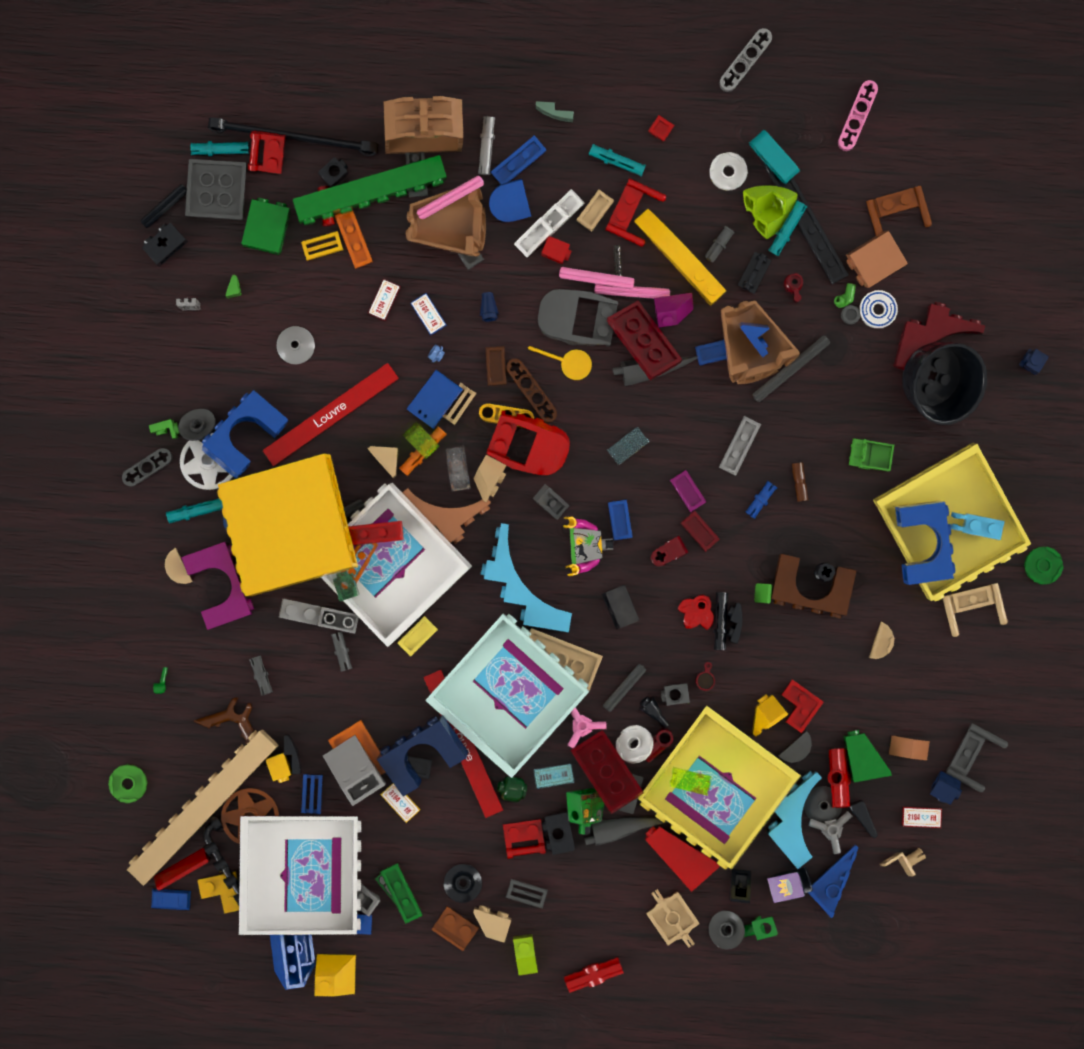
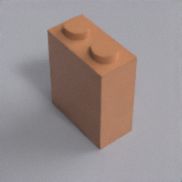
(876, 259)

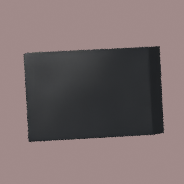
(740, 886)

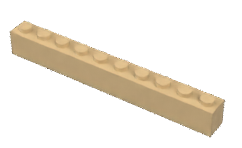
(199, 810)

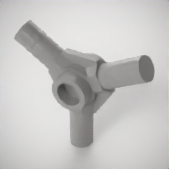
(832, 829)

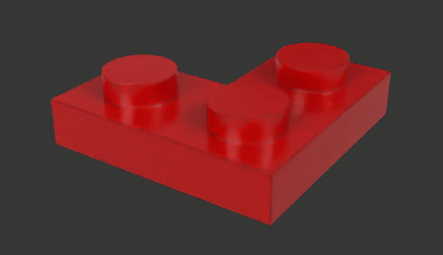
(805, 703)

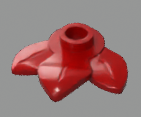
(696, 615)

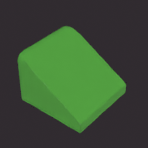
(233, 288)
(763, 593)

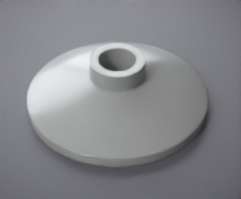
(302, 352)

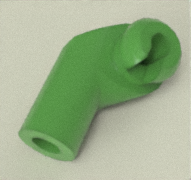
(846, 298)

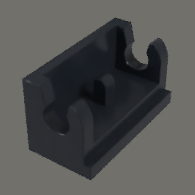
(620, 607)

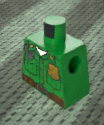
(584, 808)

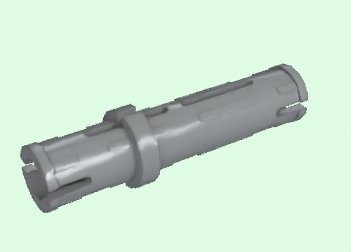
(487, 137)

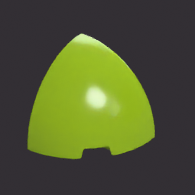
(769, 207)

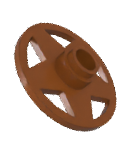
(246, 807)

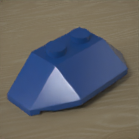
(293, 959)

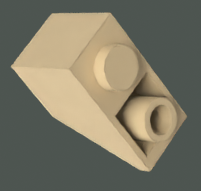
(488, 475)
(493, 925)

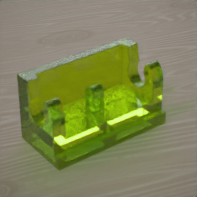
(690, 781)

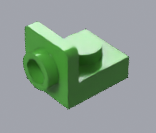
(162, 427)

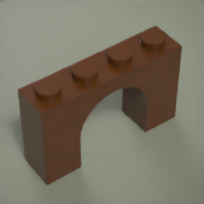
(836, 600)

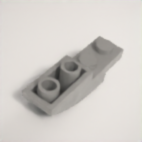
(318, 616)

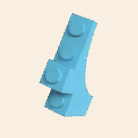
(788, 831)

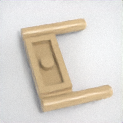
(973, 599)

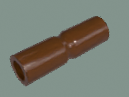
(800, 485)

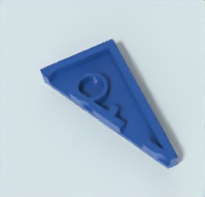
(829, 886)

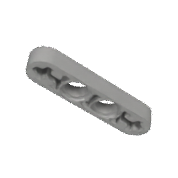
(744, 59)

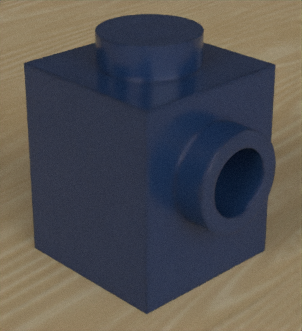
(945, 788)

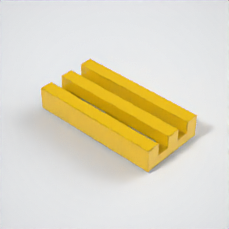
(323, 253)

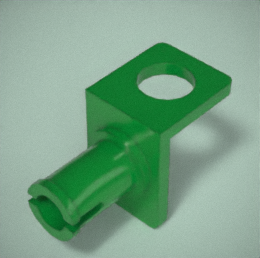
(757, 928)

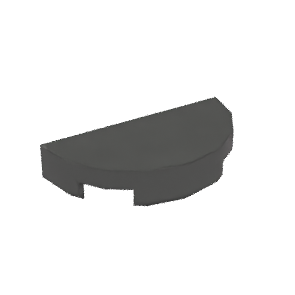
(798, 749)

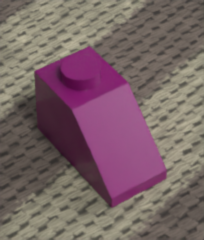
(672, 309)

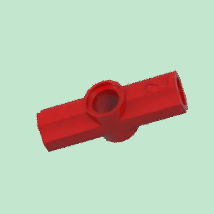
(840, 789)
(593, 974)

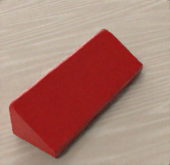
(181, 869)

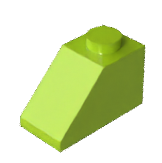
(525, 954)

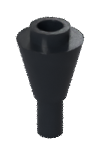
(651, 708)

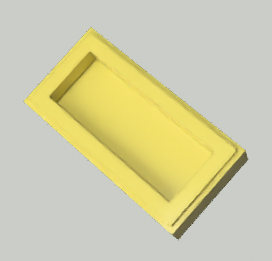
(417, 636)

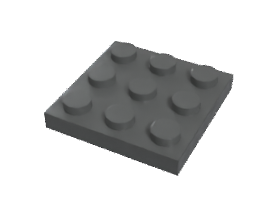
(216, 189)

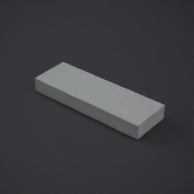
(739, 446)

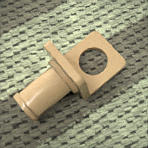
(906, 861)

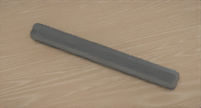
(788, 371)

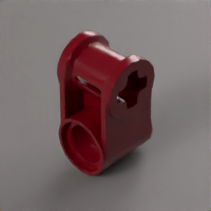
(671, 550)

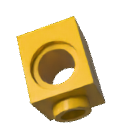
(279, 767)

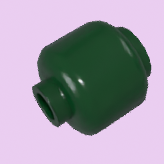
(512, 789)

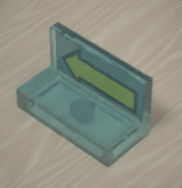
(628, 446)

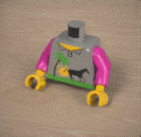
(585, 545)

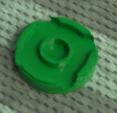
(1043, 565)

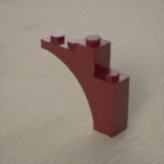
(936, 326)

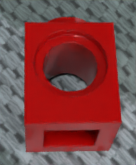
(556, 250)

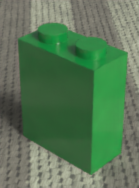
(266, 226)

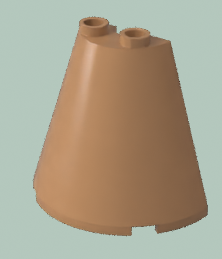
(454, 228)
(743, 359)

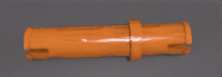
(416, 458)

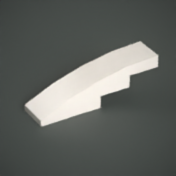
(549, 223)

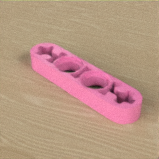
(859, 116)

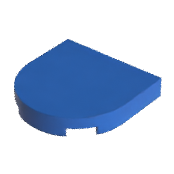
(509, 201)

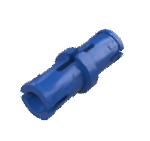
(761, 499)

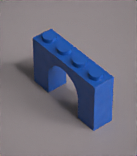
(252, 409)
(939, 564)

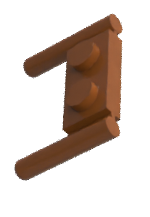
(897, 203)

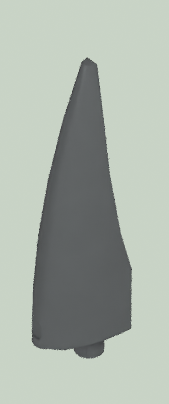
(633, 373)
(614, 829)

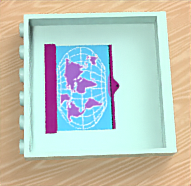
(508, 694)

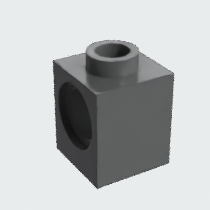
(684, 694)

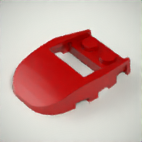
(546, 453)

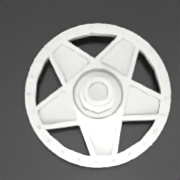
(202, 465)

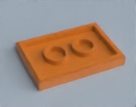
(365, 739)

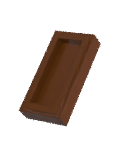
(496, 366)

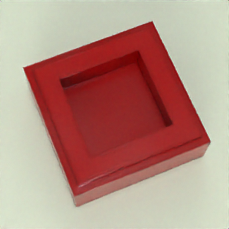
(661, 128)

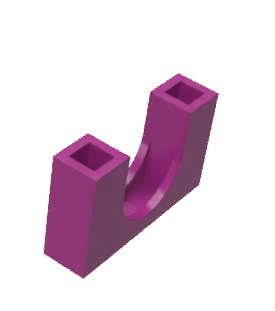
(237, 604)

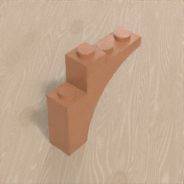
(449, 519)

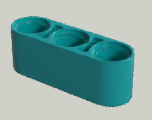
(774, 156)

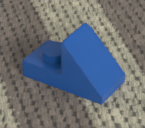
(754, 331)

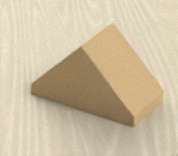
(387, 458)

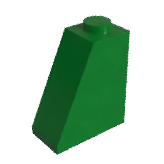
(863, 758)

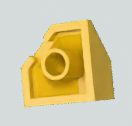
(767, 714)

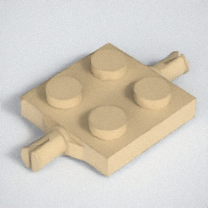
(672, 918)

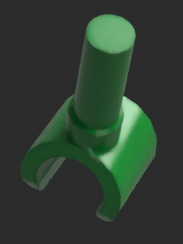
(160, 688)

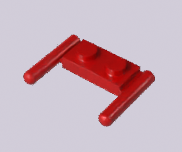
(626, 208)

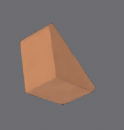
(909, 748)

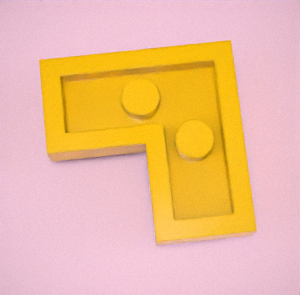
(215, 886)

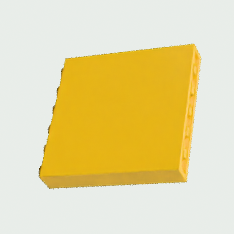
(287, 525)

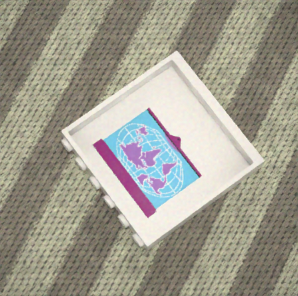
(401, 575)
(299, 875)

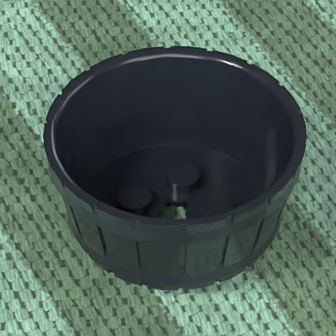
(956, 386)

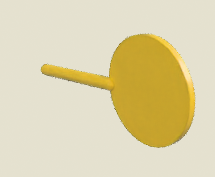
(574, 364)

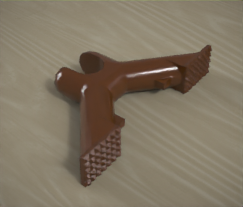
(230, 715)

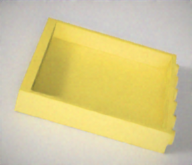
(966, 487)

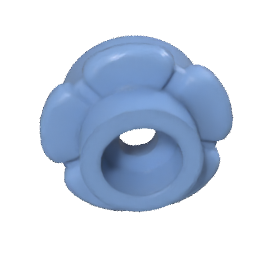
(436, 353)

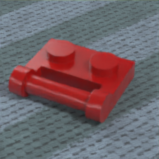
(272, 155)
(521, 832)

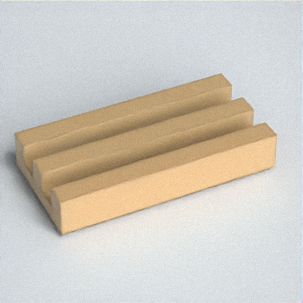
(466, 390)

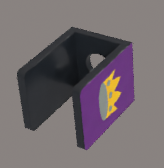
(789, 884)

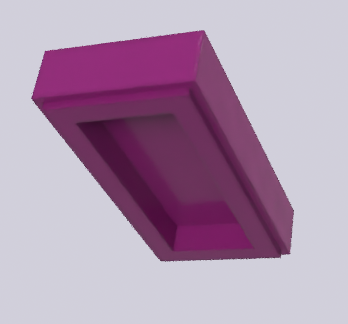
(688, 491)

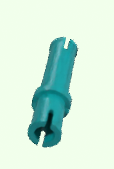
(219, 148)
(616, 159)
(788, 227)
(188, 512)

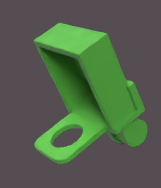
(871, 455)

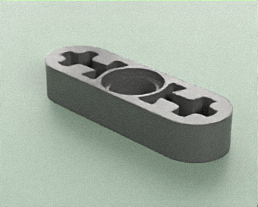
(138, 479)

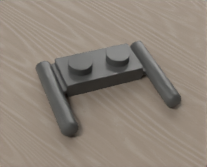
(968, 752)

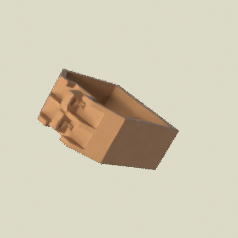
(423, 125)

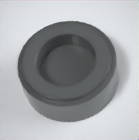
(850, 314)

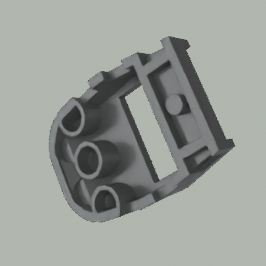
(558, 316)

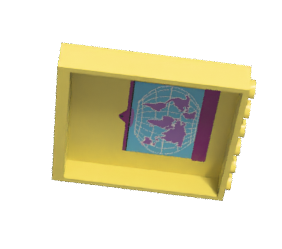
(742, 795)

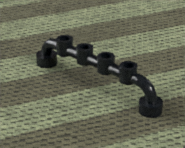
(220, 864)

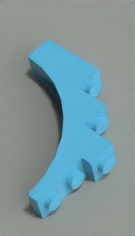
(502, 570)

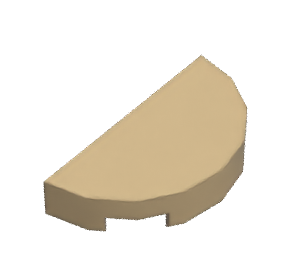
(175, 568)
(883, 642)

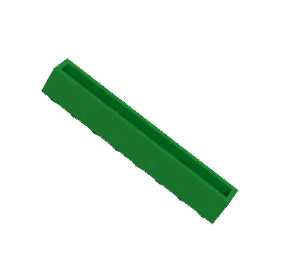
(370, 189)

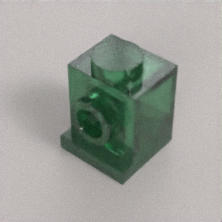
(352, 589)

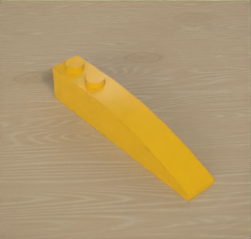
(680, 257)

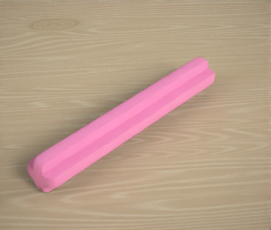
(450, 197)
(596, 278)
(641, 292)

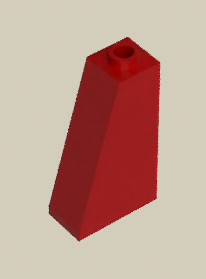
(684, 860)

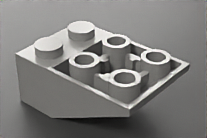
(354, 770)

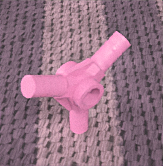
(582, 726)

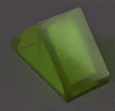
(420, 440)

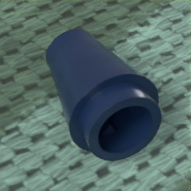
(488, 307)

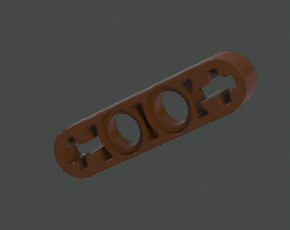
(529, 392)

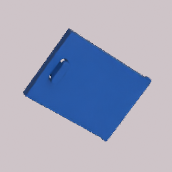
(434, 399)

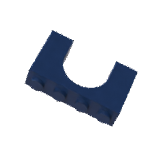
(436, 734)

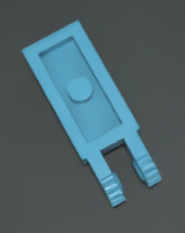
(979, 525)

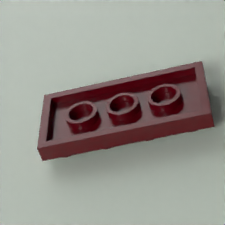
(644, 340)
(607, 772)

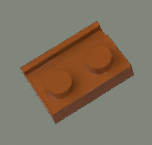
(455, 928)

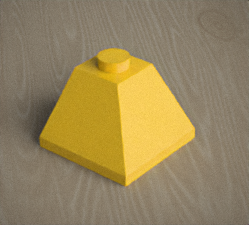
(335, 974)

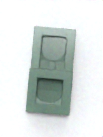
(548, 109)

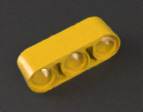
(497, 409)

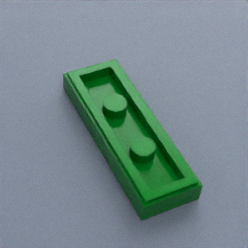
(401, 893)

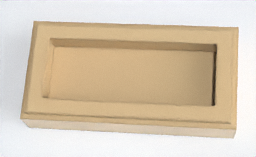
(595, 210)

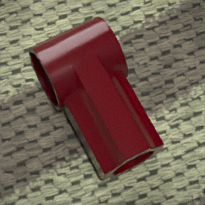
(659, 746)

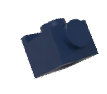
(1033, 361)

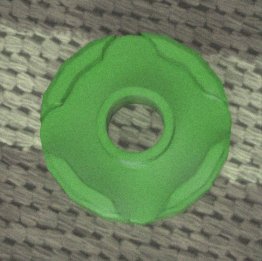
(139, 783)

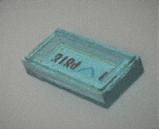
(553, 775)

